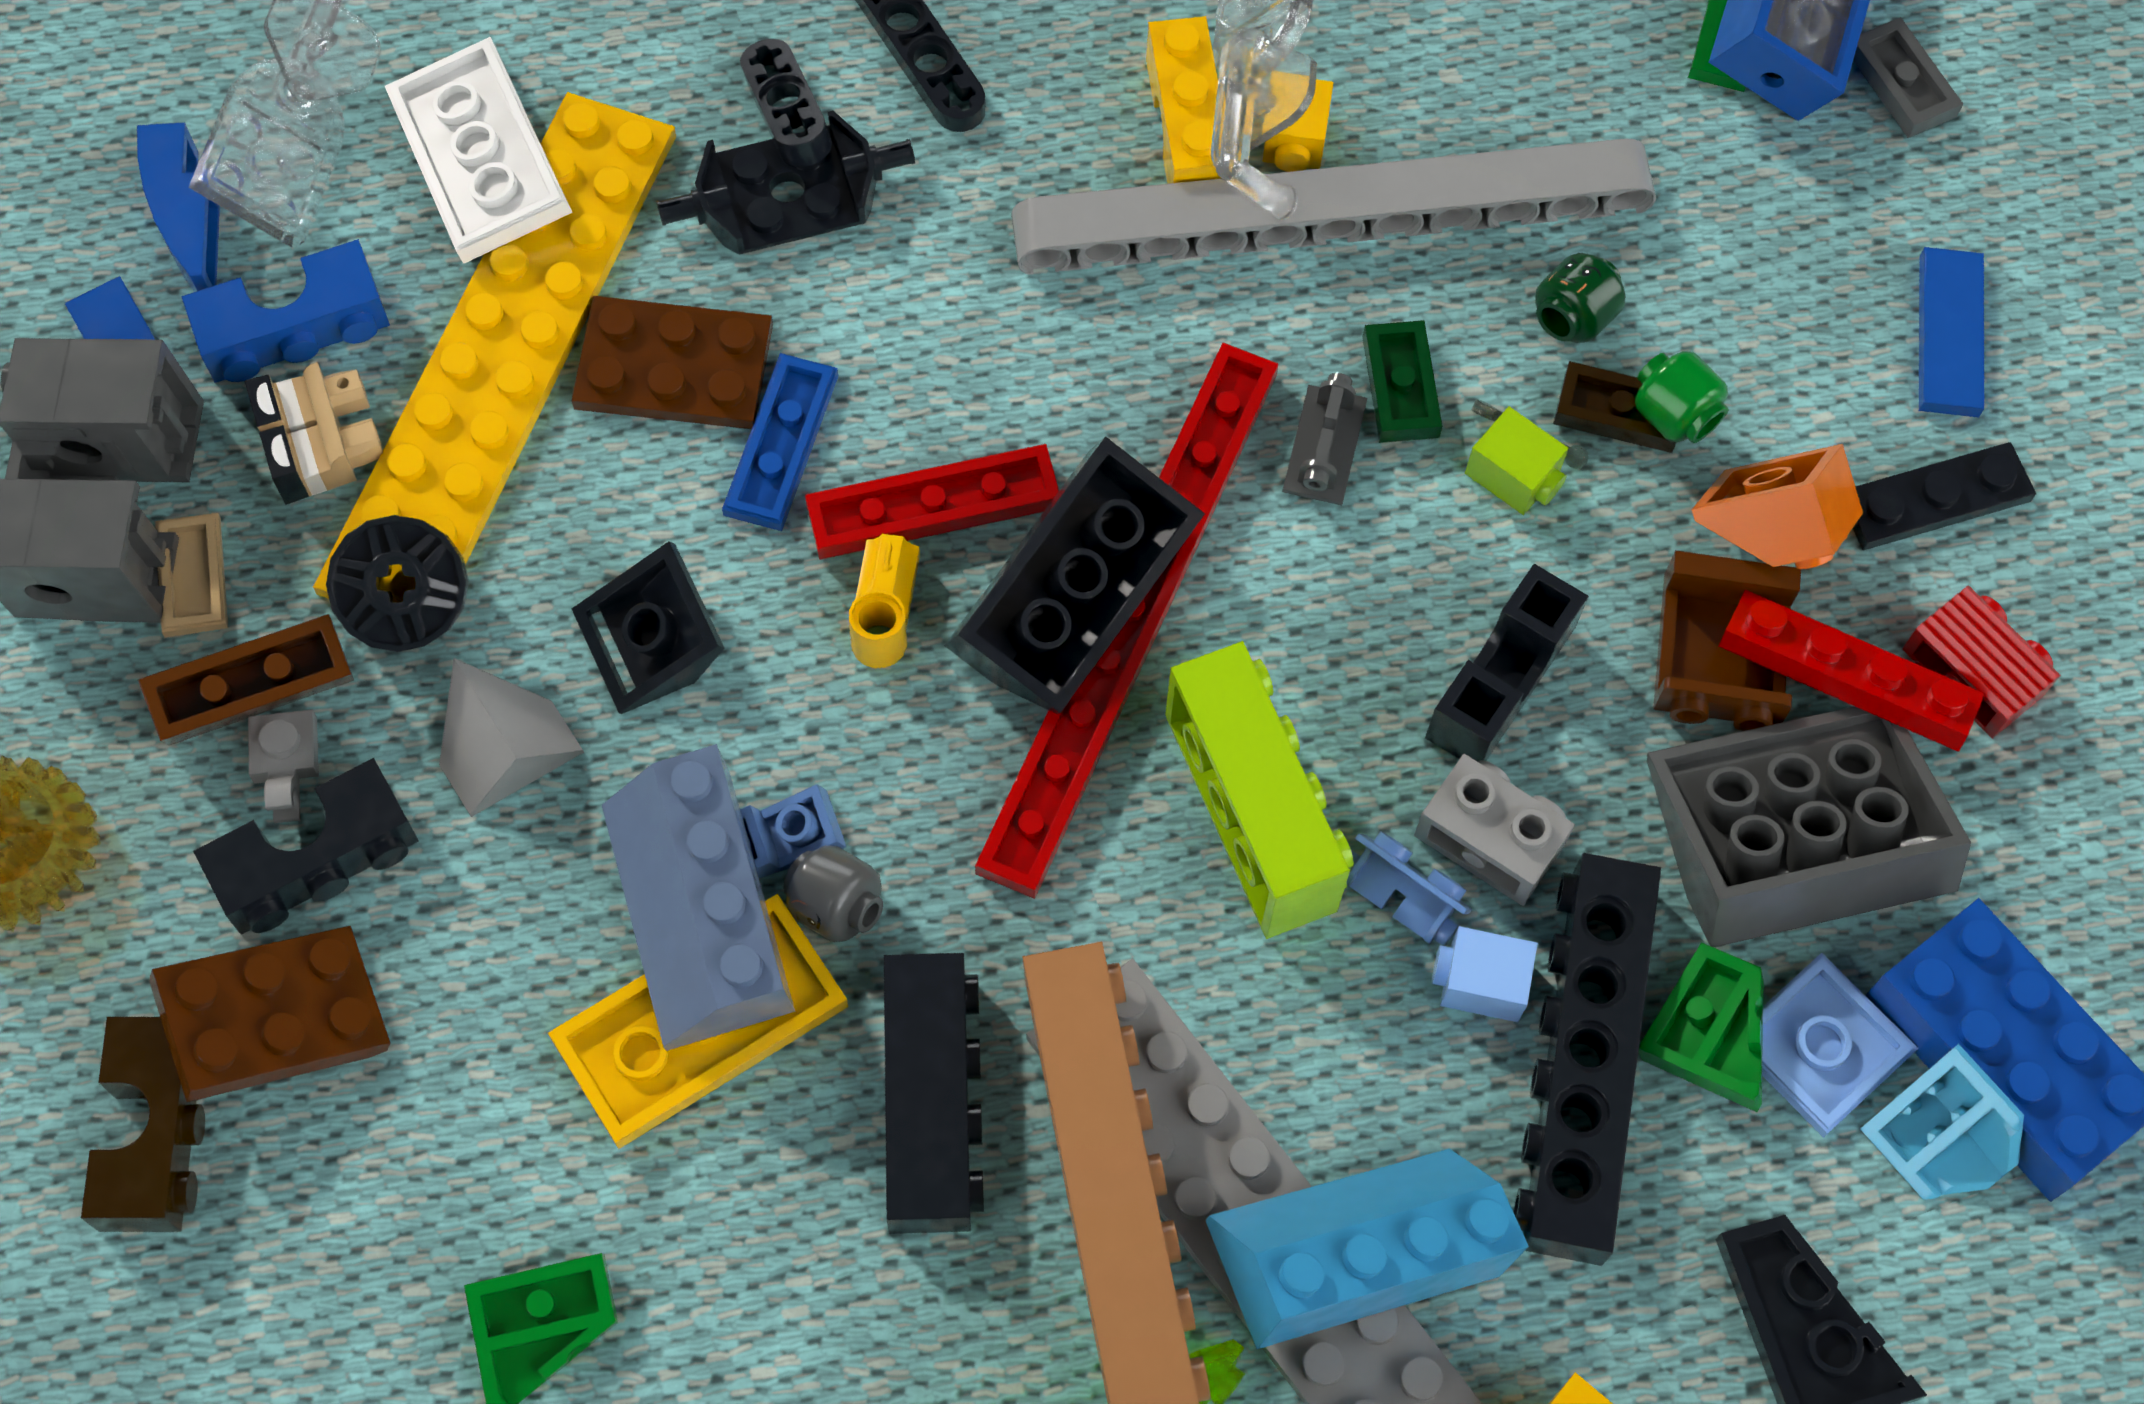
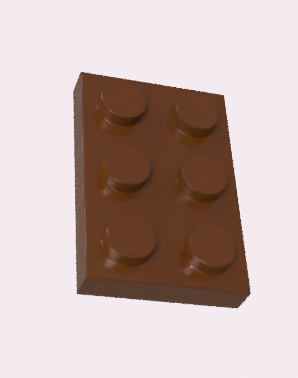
(672, 362)
(268, 1012)

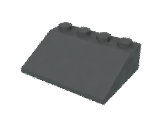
(1805, 824)

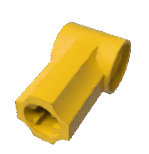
(884, 600)

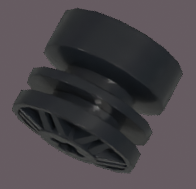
(371, 612)

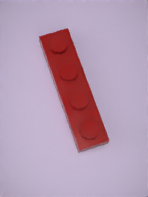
(932, 500)
(1852, 670)

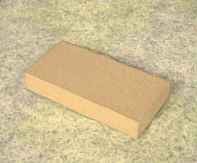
(196, 588)

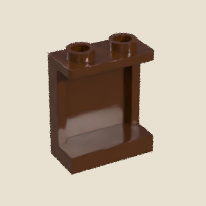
(1692, 672)

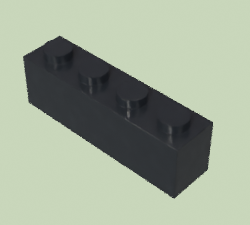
(928, 1094)

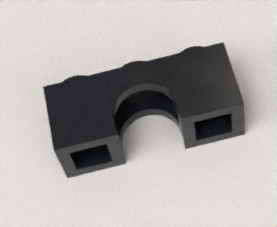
(1509, 666)
(262, 882)

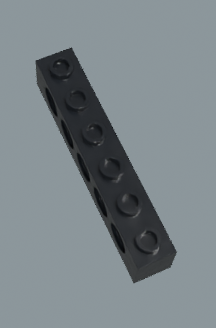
(1625, 899)

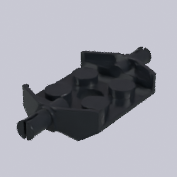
(738, 184)

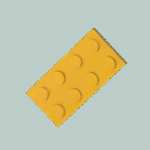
(638, 1084)

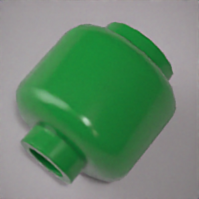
(1681, 396)

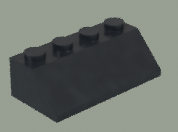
(1075, 578)

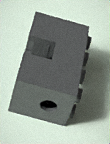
(83, 433)

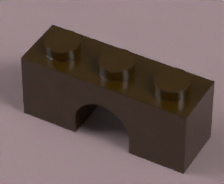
(148, 1180)

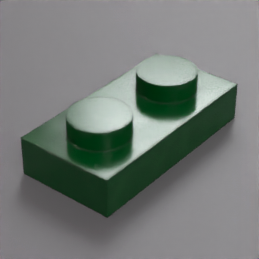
(1402, 381)

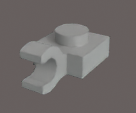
(280, 753)

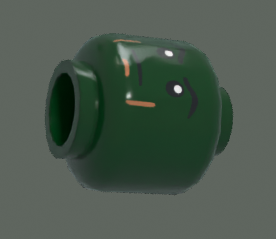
(1579, 298)

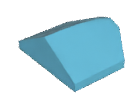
(1949, 1129)

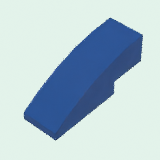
(183, 216)

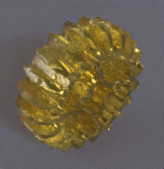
(57, 845)

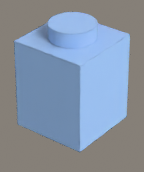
(1485, 973)

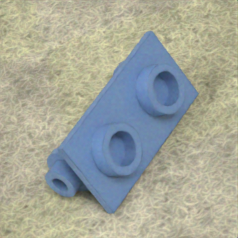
(1428, 899)

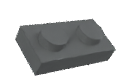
(1905, 78)

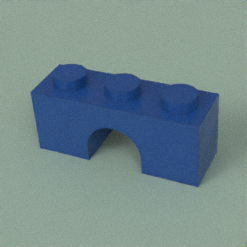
(334, 307)

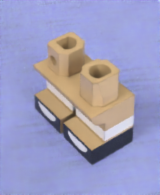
(303, 433)

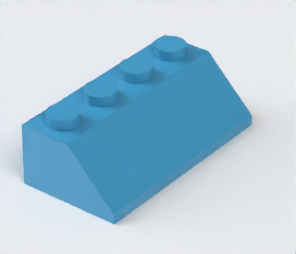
(1365, 1244)

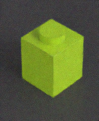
(1518, 462)

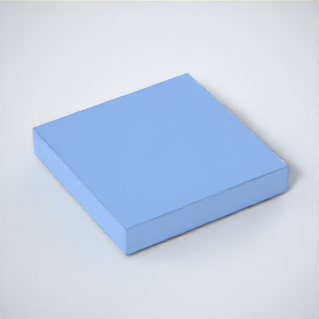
(1828, 1045)

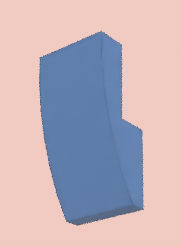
(791, 828)

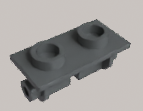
(1325, 441)

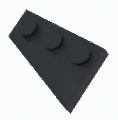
(1804, 1326)

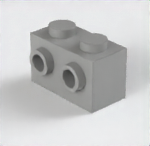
(1494, 828)

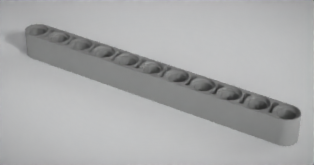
(1333, 204)

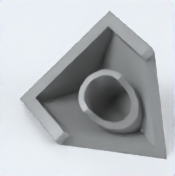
(499, 737)

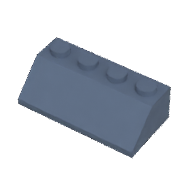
(695, 900)

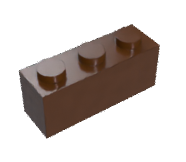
(245, 680)

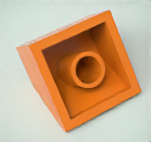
(1785, 507)

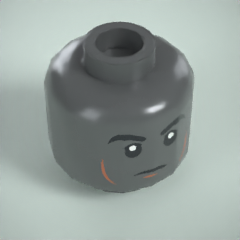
(832, 892)

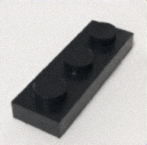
(1941, 495)

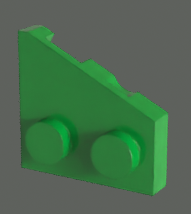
(1712, 1027)
(537, 1323)

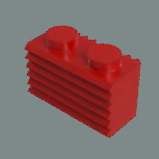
(1981, 650)

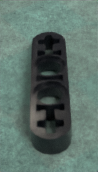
(925, 39)

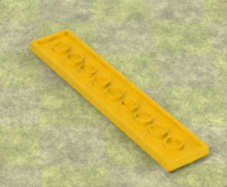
(512, 335)

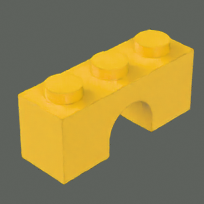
(1186, 91)

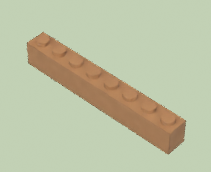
(1112, 1179)

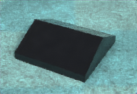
(656, 627)

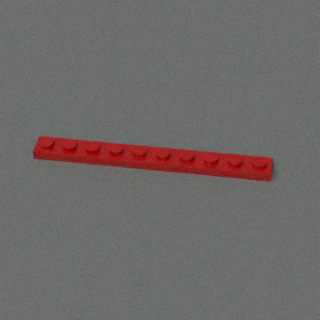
(1074, 740)

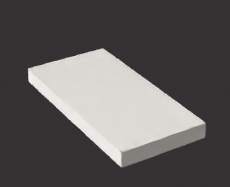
(477, 150)

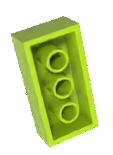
(1257, 789)

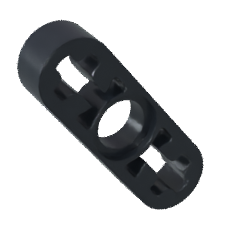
(783, 120)

